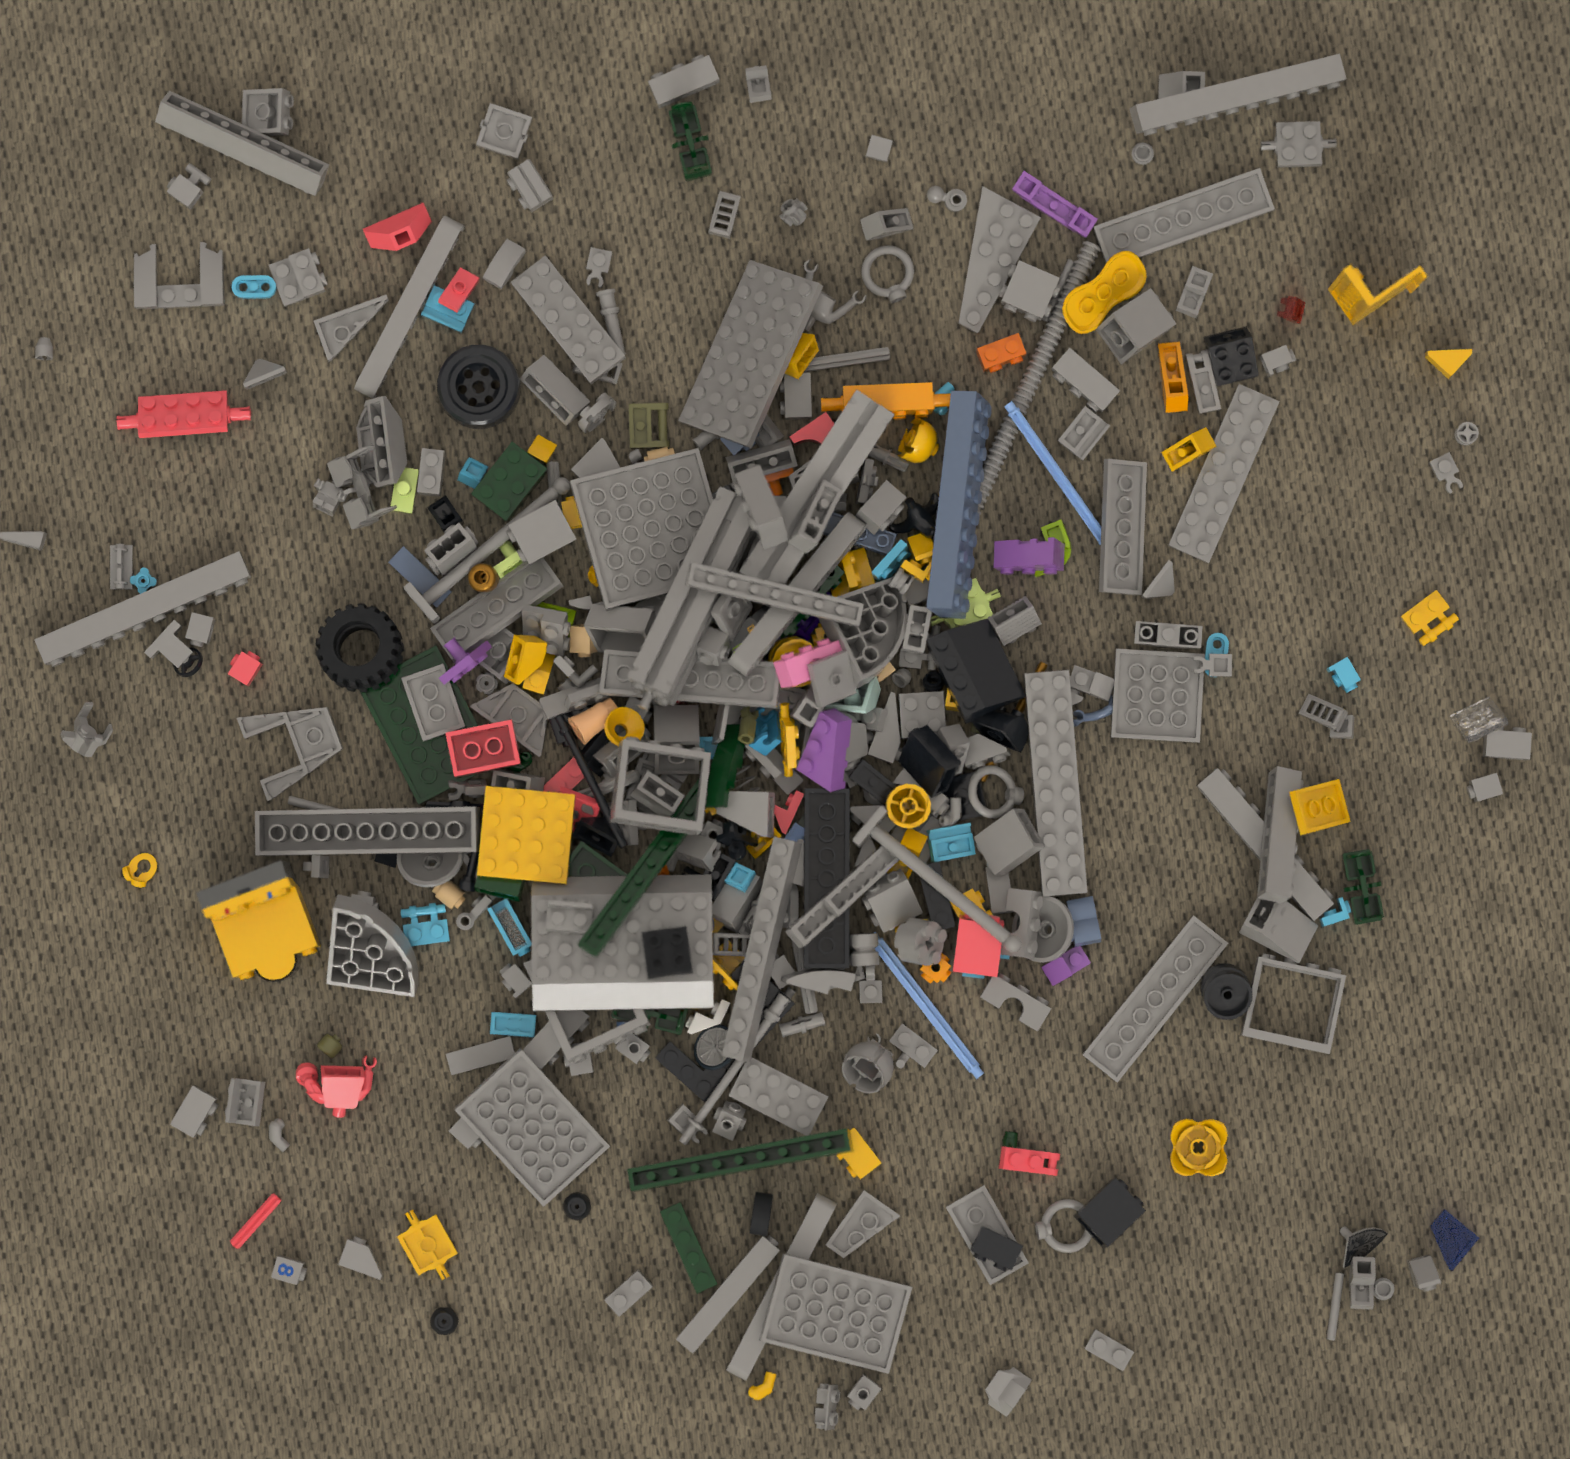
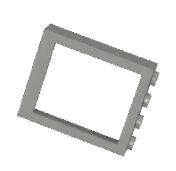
(599, 1043)

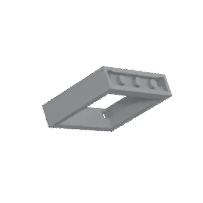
(654, 821)
(1310, 969)

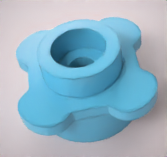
(143, 574)

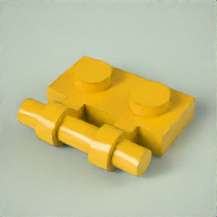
(1424, 613)

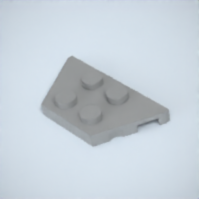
(523, 709)

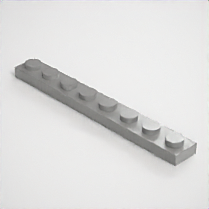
(774, 594)

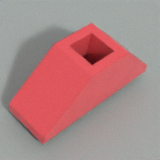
(399, 229)

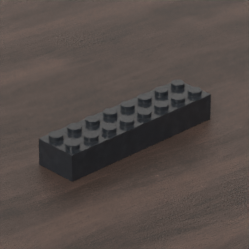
(825, 867)

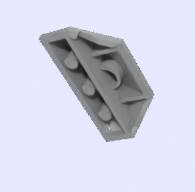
(383, 428)

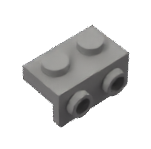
(244, 1102)

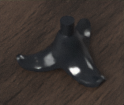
(918, 517)

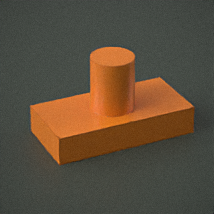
(774, 482)

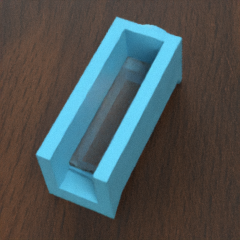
(510, 927)

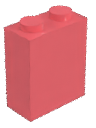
(976, 948)

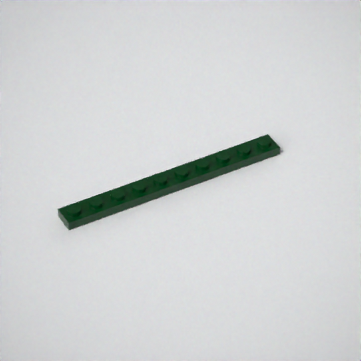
(638, 880)

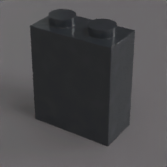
(929, 761)
(1110, 1212)

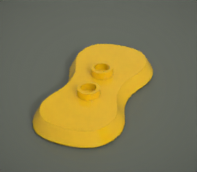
(1118, 281)

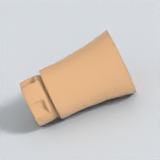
(592, 720)

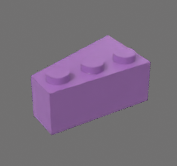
(1029, 556)
(826, 750)

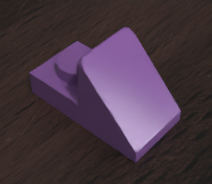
(1066, 965)

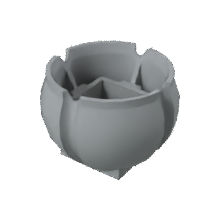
(868, 1066)

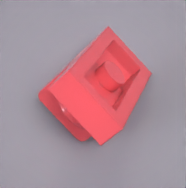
(785, 817)

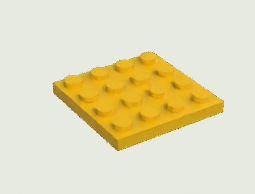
(526, 834)

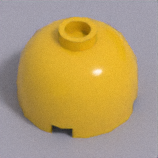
(919, 442)
(908, 805)

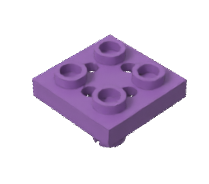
(464, 660)

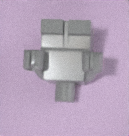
(328, 497)

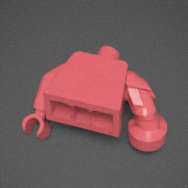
(340, 1087)

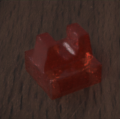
(1293, 310)

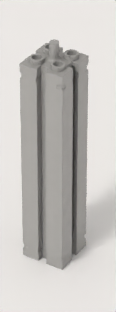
(835, 462)
(686, 611)

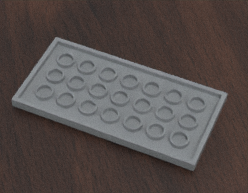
(750, 353)

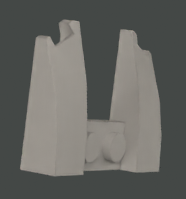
(207, 293)

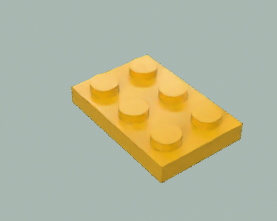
(1319, 807)

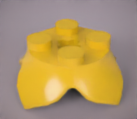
(1211, 1160)

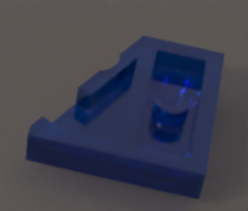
(1452, 1238)

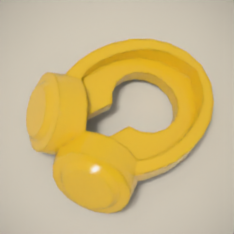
(141, 880)

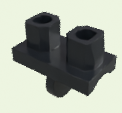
(737, 839)

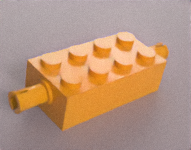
(899, 399)

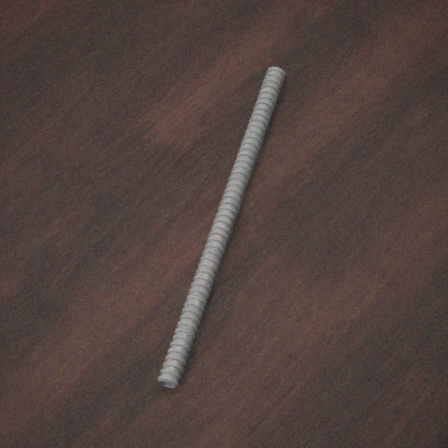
(1035, 369)

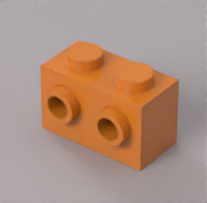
(1001, 352)

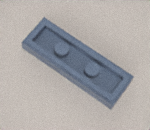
(416, 573)

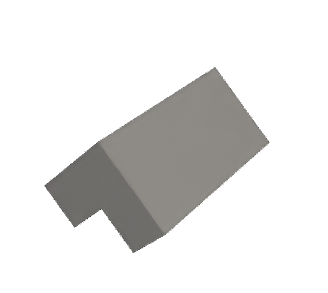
(734, 905)

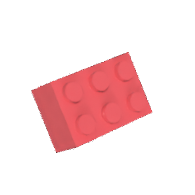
(483, 748)

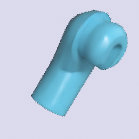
(945, 389)

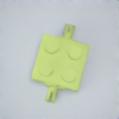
(978, 609)

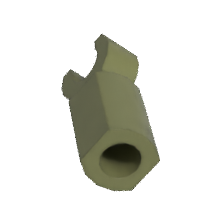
(747, 725)

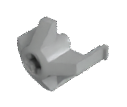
(85, 738)

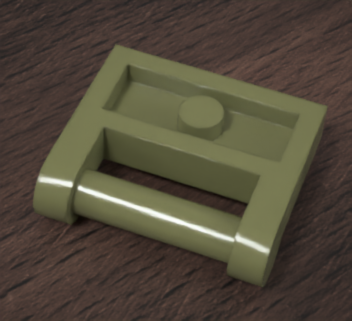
(641, 426)

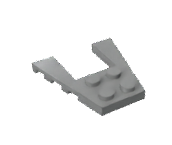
(312, 736)

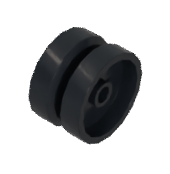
(1226, 991)

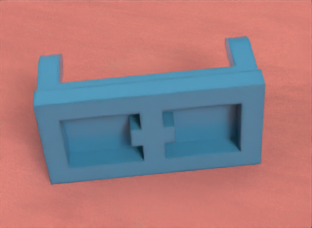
(767, 732)

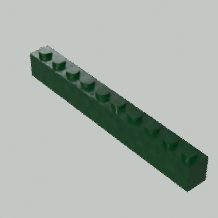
(740, 1160)

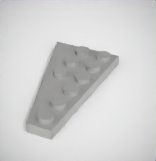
(997, 243)

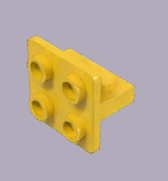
(856, 574)

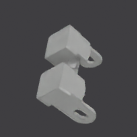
(346, 472)

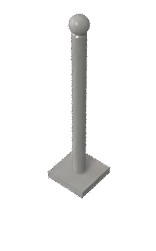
(560, 487)
(871, 828)

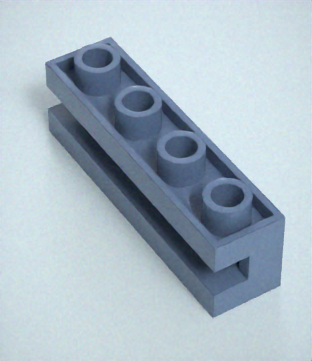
(879, 543)

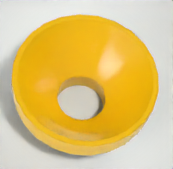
(628, 719)

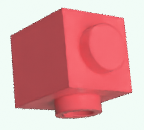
(245, 667)

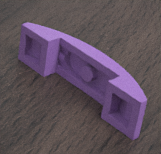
(1054, 205)

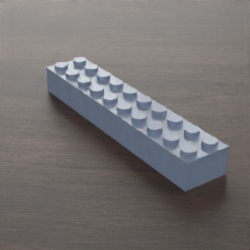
(958, 505)

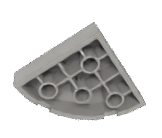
(879, 632)
(369, 950)

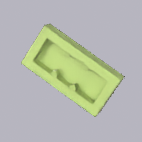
(405, 491)
(511, 562)

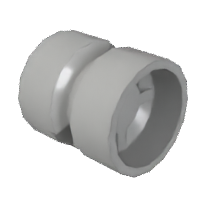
(864, 949)

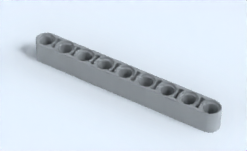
(411, 301)
(809, 578)
(802, 1247)

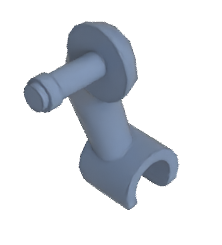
(1093, 716)

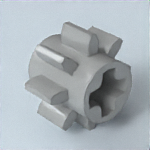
(793, 212)

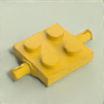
(789, 733)
(427, 1244)

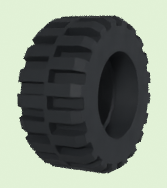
(343, 625)

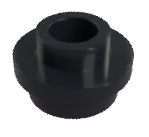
(933, 676)

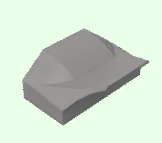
(1006, 1389)

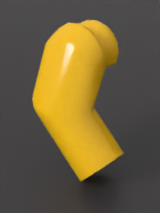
(764, 1389)

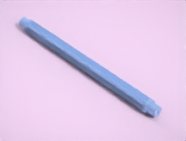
(1054, 470)
(928, 1008)

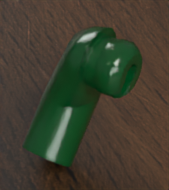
(526, 760)

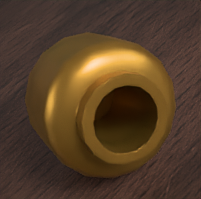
(476, 578)

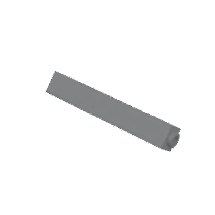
(728, 1293)

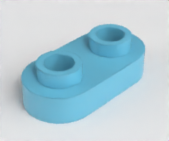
(254, 285)
(1210, 649)

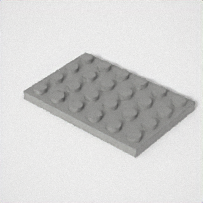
(531, 1127)
(835, 1313)

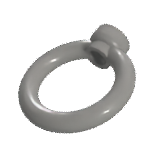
(896, 292)
(1013, 794)
(1044, 1230)

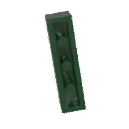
(688, 1247)

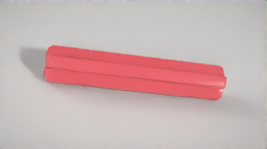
(255, 1221)

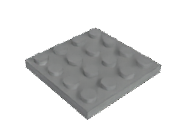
(1157, 696)

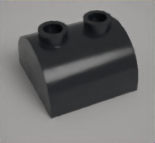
(1004, 728)

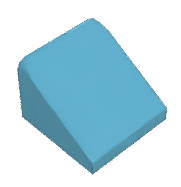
(472, 473)

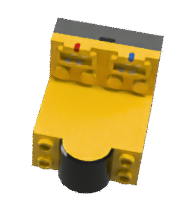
(261, 922)

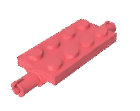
(183, 414)

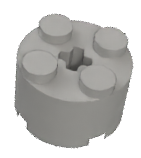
(920, 941)

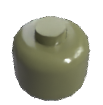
(330, 1045)

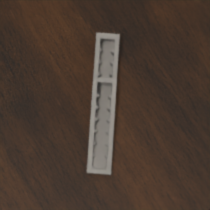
(841, 896)

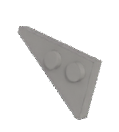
(341, 327)

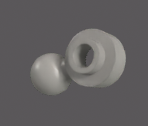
(936, 194)

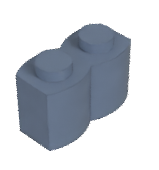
(1085, 921)

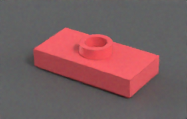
(458, 290)

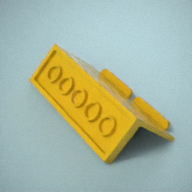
(1356, 298)

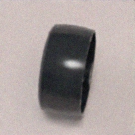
(475, 359)

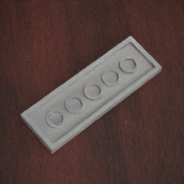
(568, 320)
(1123, 527)
(495, 610)

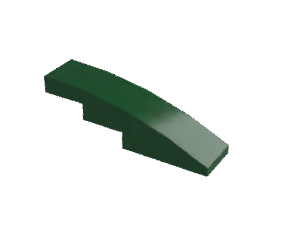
(723, 769)

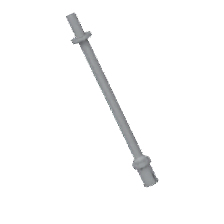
(771, 1016)

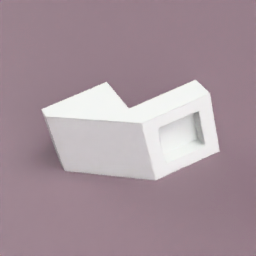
(700, 1022)

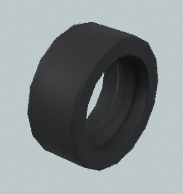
(761, 1213)

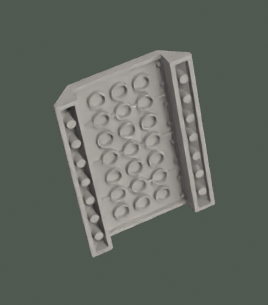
(617, 979)

